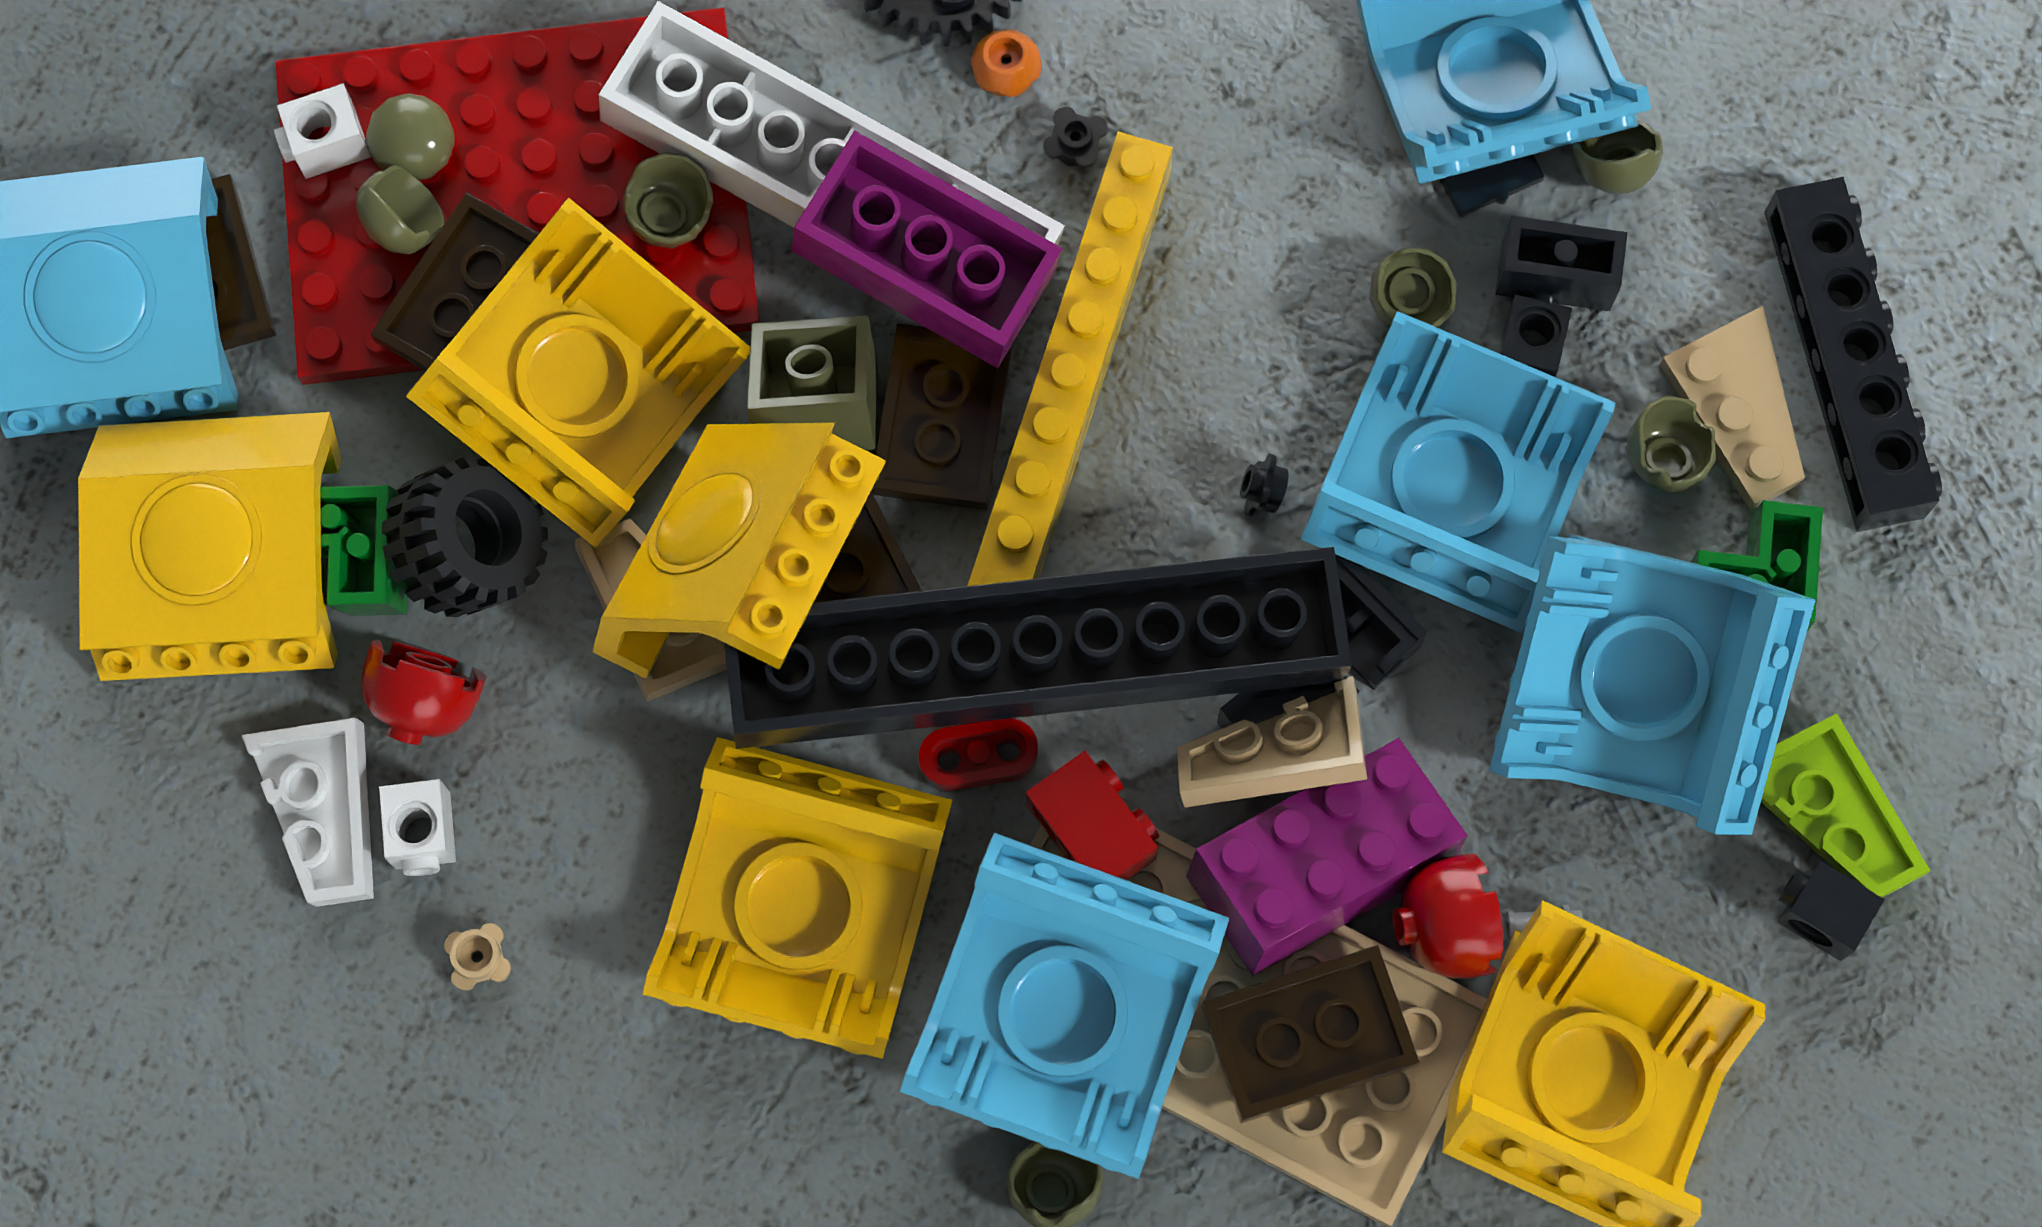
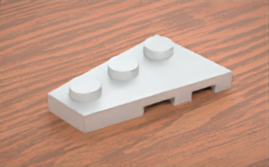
(321, 800)

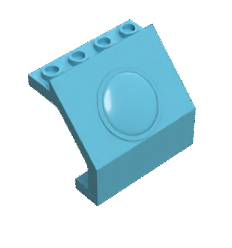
(1494, 79)
(109, 299)
(1457, 470)
(1652, 680)
(1065, 1005)

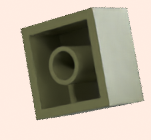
(815, 375)

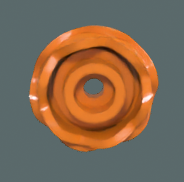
(1009, 78)

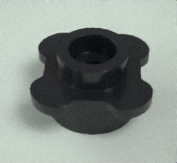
(1075, 153)
(1264, 486)

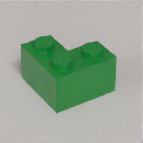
(354, 545)
(1779, 549)

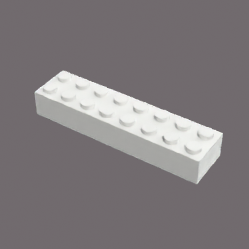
(755, 123)

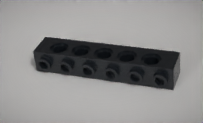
(1873, 492)

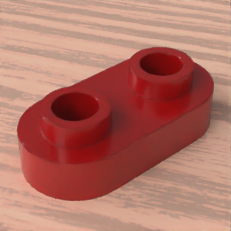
(977, 748)

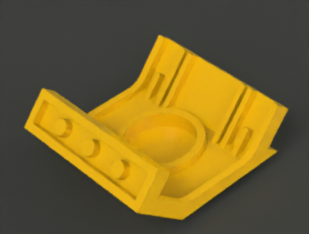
(579, 372)
(740, 542)
(205, 546)
(799, 898)
(1596, 1073)

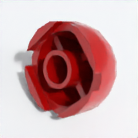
(418, 691)
(1450, 919)

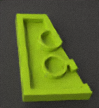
(1839, 809)

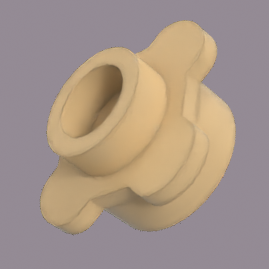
(463, 946)

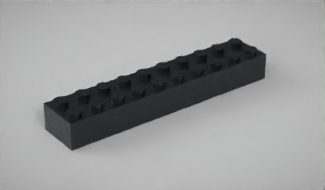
(1047, 648)

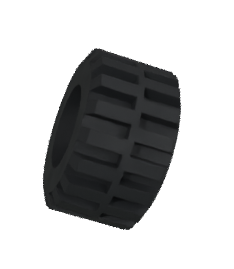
(429, 550)

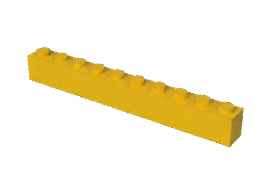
(1074, 363)

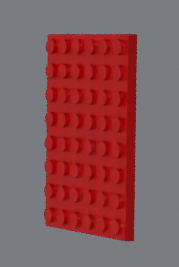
(522, 144)

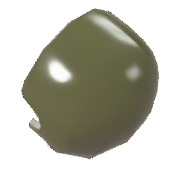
(410, 134)
(1620, 159)
(667, 200)
(398, 211)
(1415, 285)
(1671, 445)
(1053, 1186)

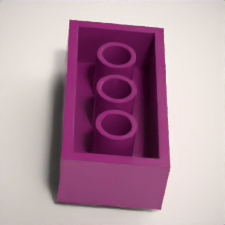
(925, 249)
(1324, 857)

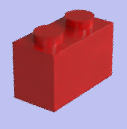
(1091, 821)

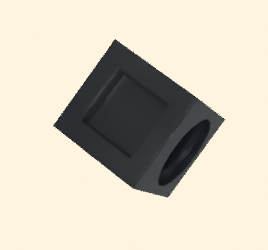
(1542, 315)
(1828, 909)

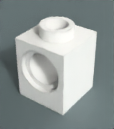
(338, 148)
(410, 802)

